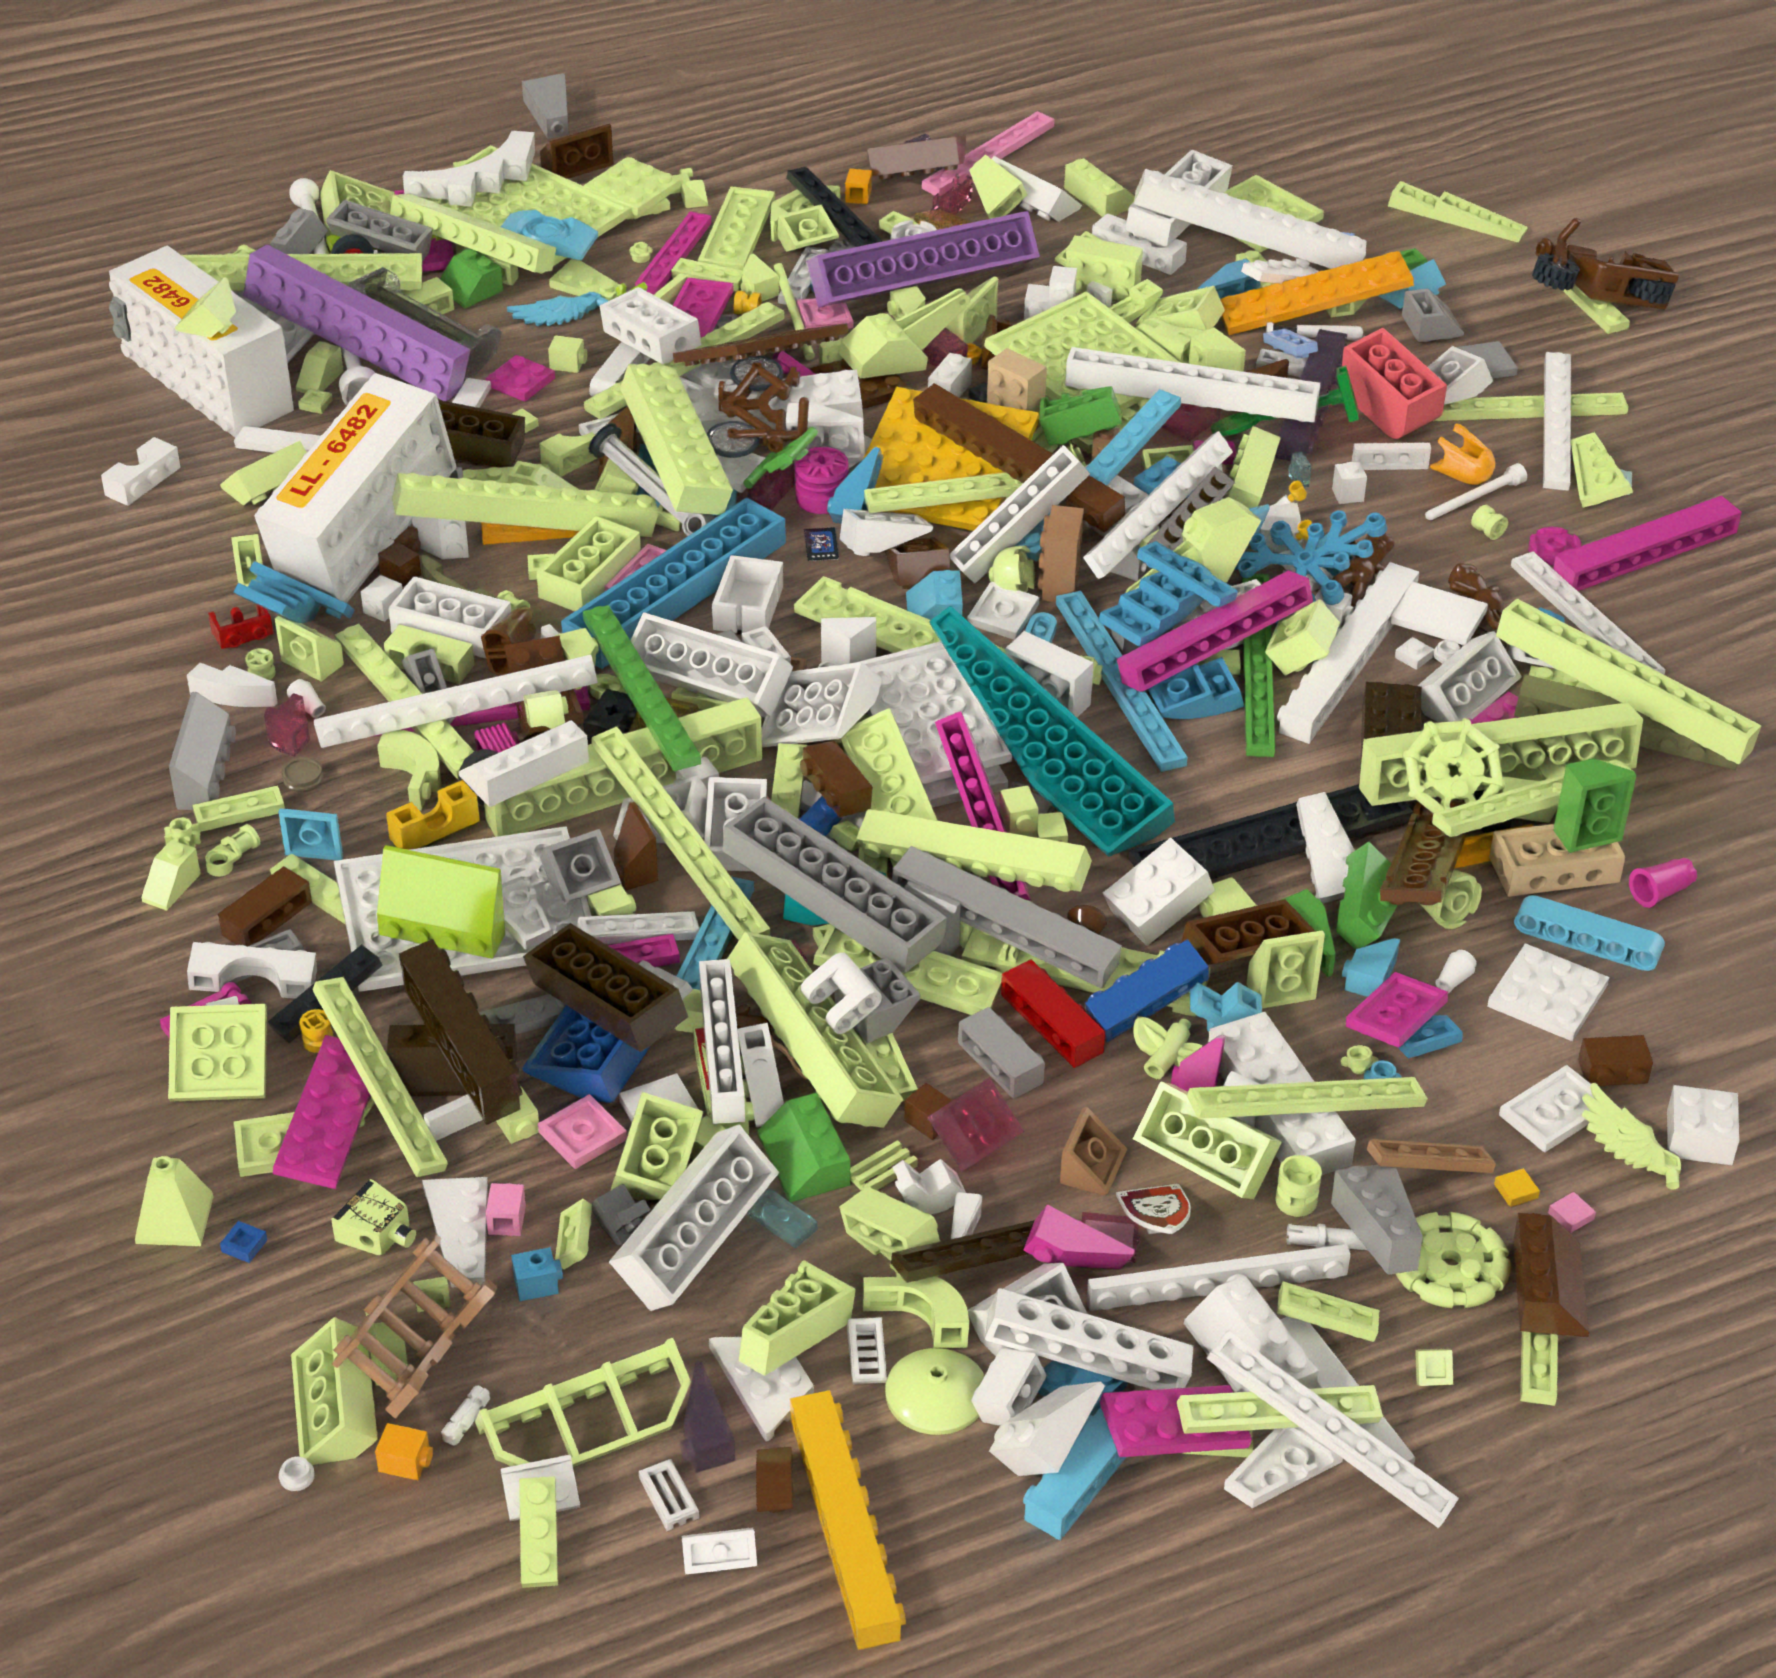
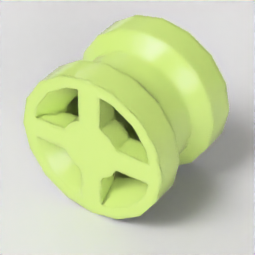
(260, 663)

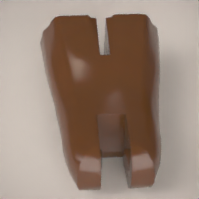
(510, 630)

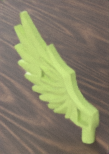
(1628, 1137)

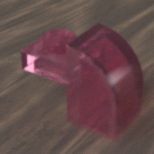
(287, 726)

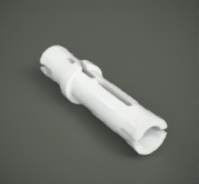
(1322, 1236)

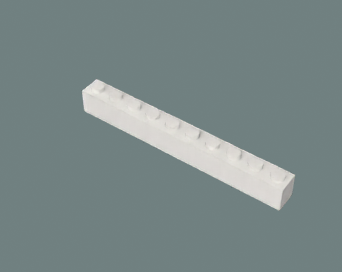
(1247, 221)
(1194, 384)
(1348, 654)

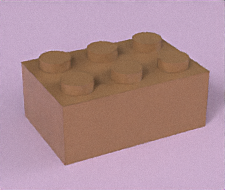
(1062, 552)

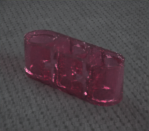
(772, 487)

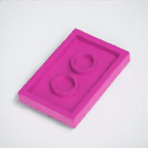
(1396, 1009)

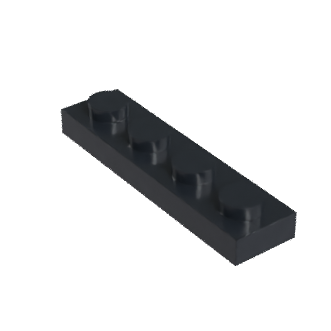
(355, 970)

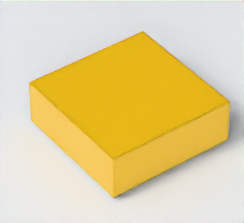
(1516, 1187)

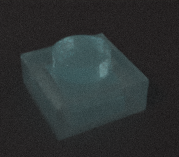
(1300, 469)

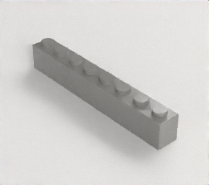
(1014, 918)

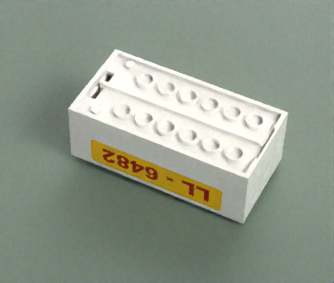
(229, 377)
(338, 499)

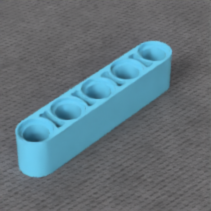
(1589, 933)

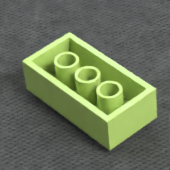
(587, 563)
(1215, 1148)

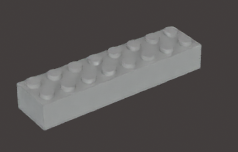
(834, 884)

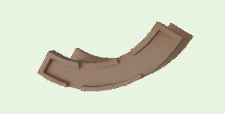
(411, 1377)

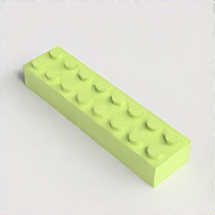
(676, 440)
(833, 1062)

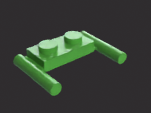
(782, 459)

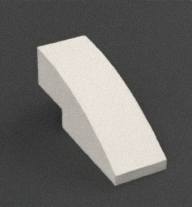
(232, 686)

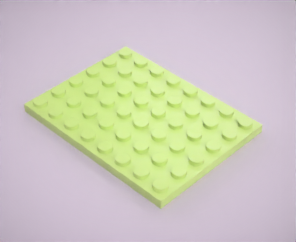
(546, 193)

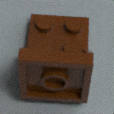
(535, 654)

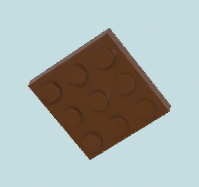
(872, 389)

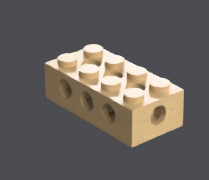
(1538, 862)

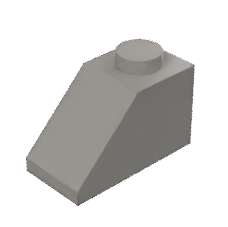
(424, 671)

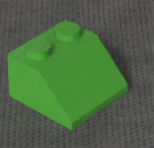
(472, 277)

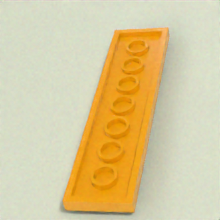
(1315, 292)

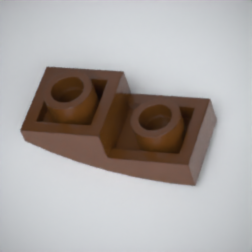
(774, 1479)

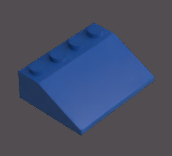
(583, 1058)

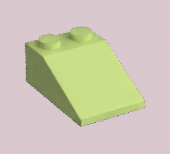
(1189, 309)
(1287, 969)

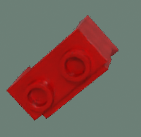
(241, 630)

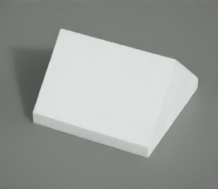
(848, 639)

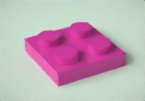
(520, 378)

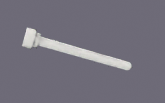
(1513, 475)

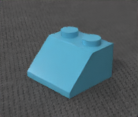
(1425, 277)
(935, 594)

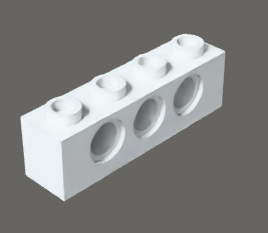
(1161, 258)

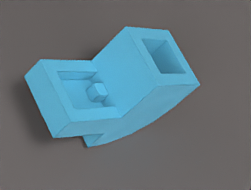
(1222, 1009)

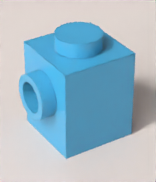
(536, 1274)

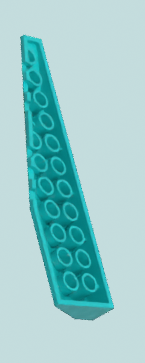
(1054, 748)

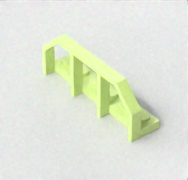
(592, 1385)

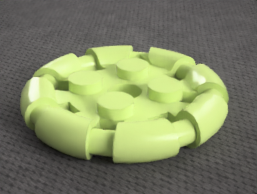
(1462, 1247)

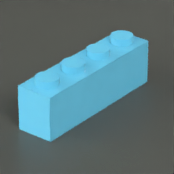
(1066, 1494)

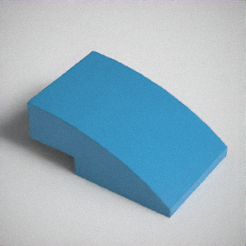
(1198, 692)

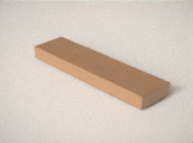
(1431, 1156)

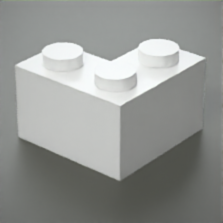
(1042, 297)

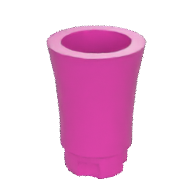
(1660, 881)

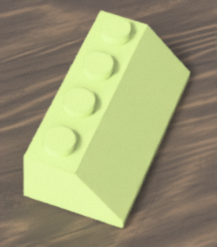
(331, 1403)

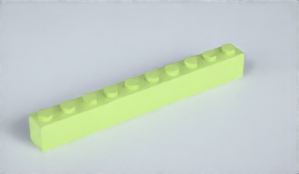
(519, 503)
(1628, 681)

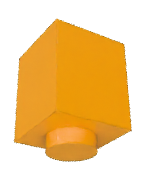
(858, 186)
(403, 1451)

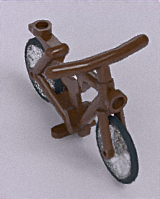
(739, 439)

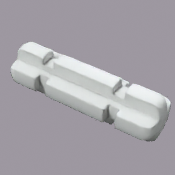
(465, 1415)

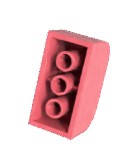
(1393, 384)

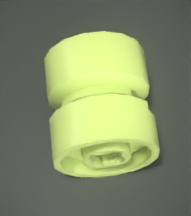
(1298, 1185)

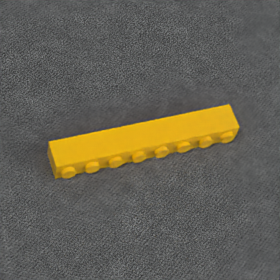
(845, 1520)

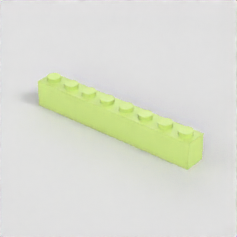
(475, 233)
(977, 850)

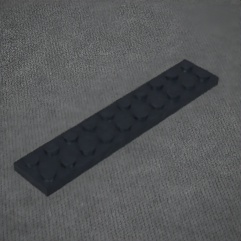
(1276, 833)

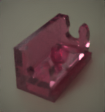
(956, 197)

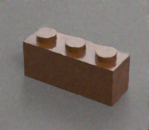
(836, 778)
(265, 907)

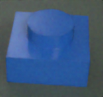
(243, 1241)

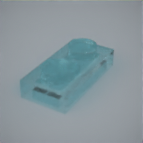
(783, 1218)

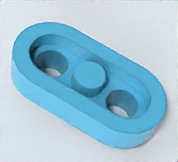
(1043, 626)

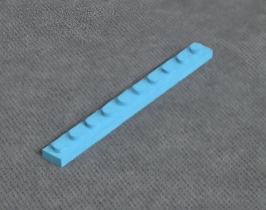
(1119, 452)
(1135, 704)

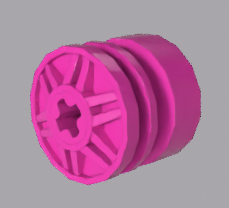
(818, 477)

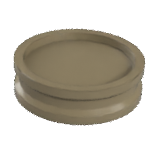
(302, 774)

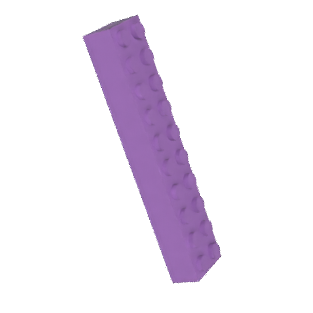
(922, 259)
(356, 322)

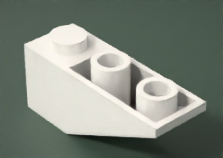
(760, 1071)

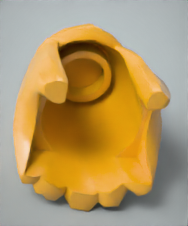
(1468, 464)

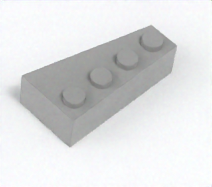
(1379, 1214)

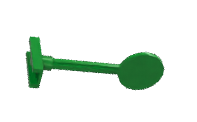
(1344, 394)

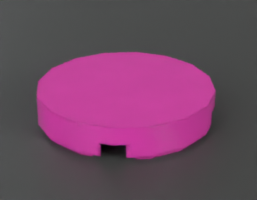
(1552, 542)

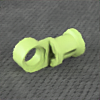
(231, 850)

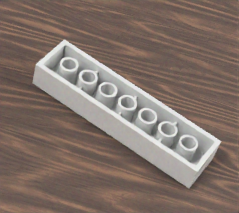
(832, 390)

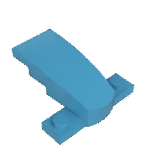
(289, 596)
(1164, 596)

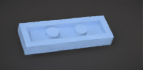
(1290, 343)

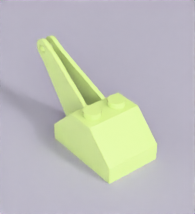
(895, 346)
(1216, 537)

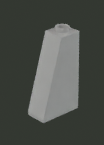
(548, 103)

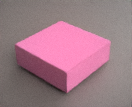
(1572, 1212)

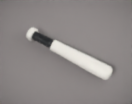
(1311, 331)

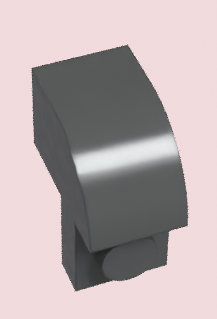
(619, 1213)

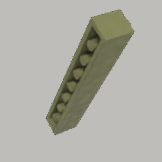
(1547, 696)

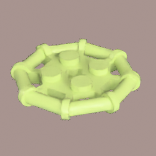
(1452, 752)

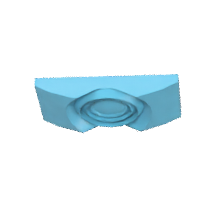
(568, 235)

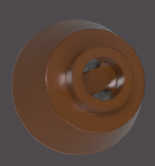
(1089, 917)

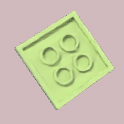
(635, 184)
(217, 1052)

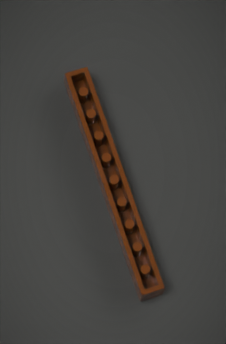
(1010, 452)

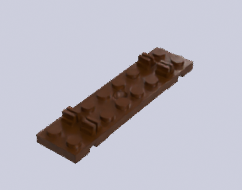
(1422, 861)

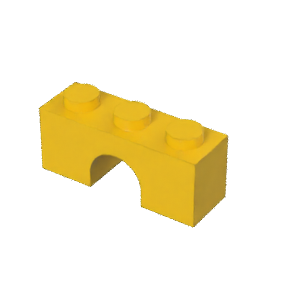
(454, 811)

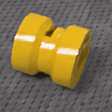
(744, 302)
(314, 1027)

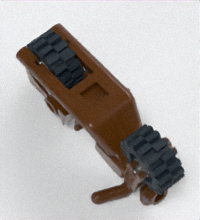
(1631, 282)

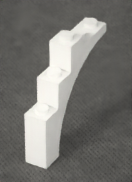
(485, 175)

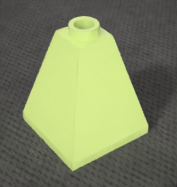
(173, 1205)

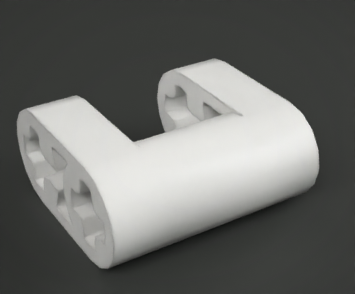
(859, 992)

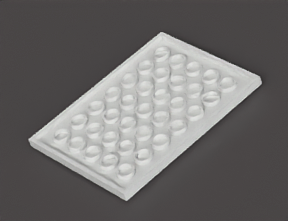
(359, 892)

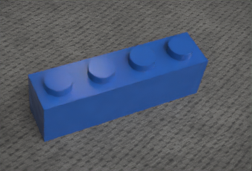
(1147, 989)

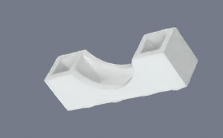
(217, 964)

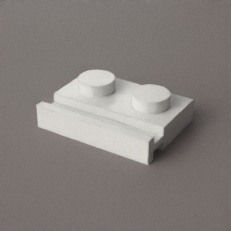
(560, 1467)

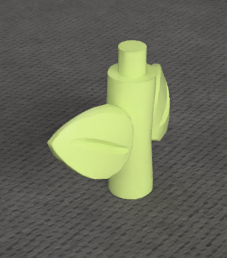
(1163, 1046)

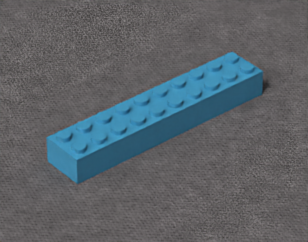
(688, 569)

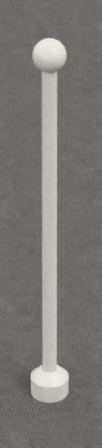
(305, 195)

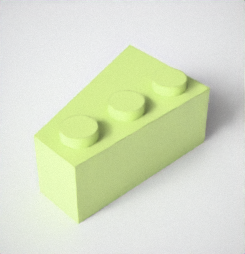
(887, 1223)

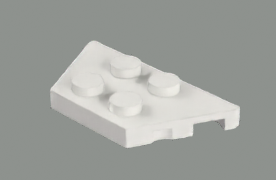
(763, 1396)

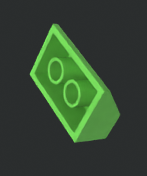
(1593, 804)
(805, 1149)

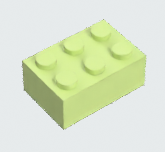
(1105, 263)

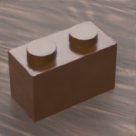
(1615, 1060)

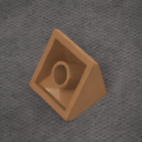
(1091, 1155)

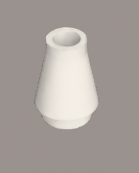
(311, 700)
(1457, 969)

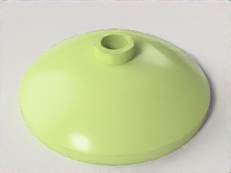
(932, 1402)

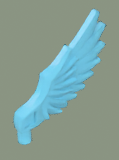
(557, 309)

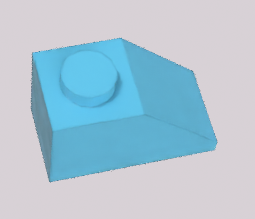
(1370, 967)

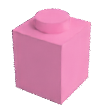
(505, 1209)

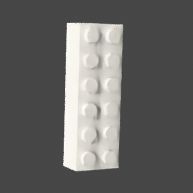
(1192, 168)
(710, 663)
(1262, 1054)
(694, 1218)

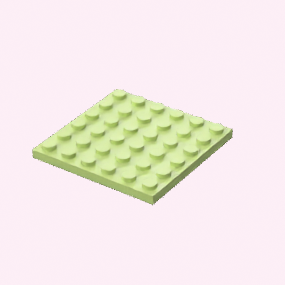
(1078, 324)

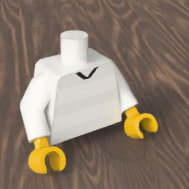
(1287, 511)

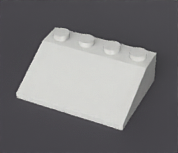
(821, 704)

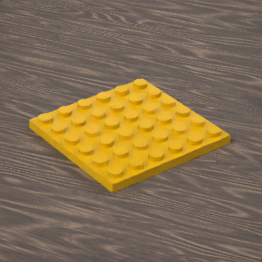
(921, 455)

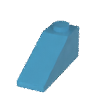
(1231, 280)
(851, 491)

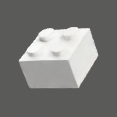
(1703, 1124)

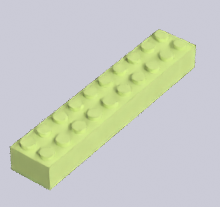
(724, 734)
(1524, 742)

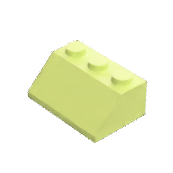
(1096, 188)
(973, 318)
(264, 475)
(656, 1147)

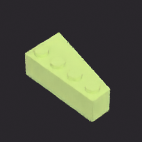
(796, 1318)

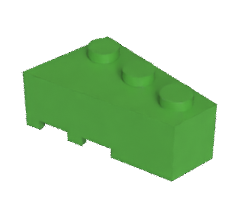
(1079, 415)
(1361, 912)

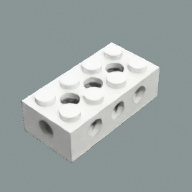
(650, 325)

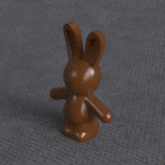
(1362, 570)
(1472, 585)

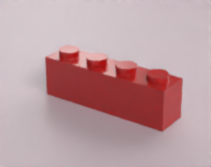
(1053, 1013)

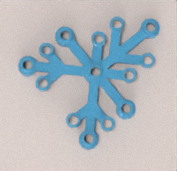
(1310, 559)

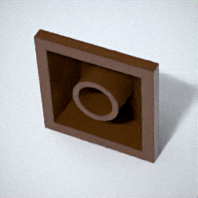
(635, 851)

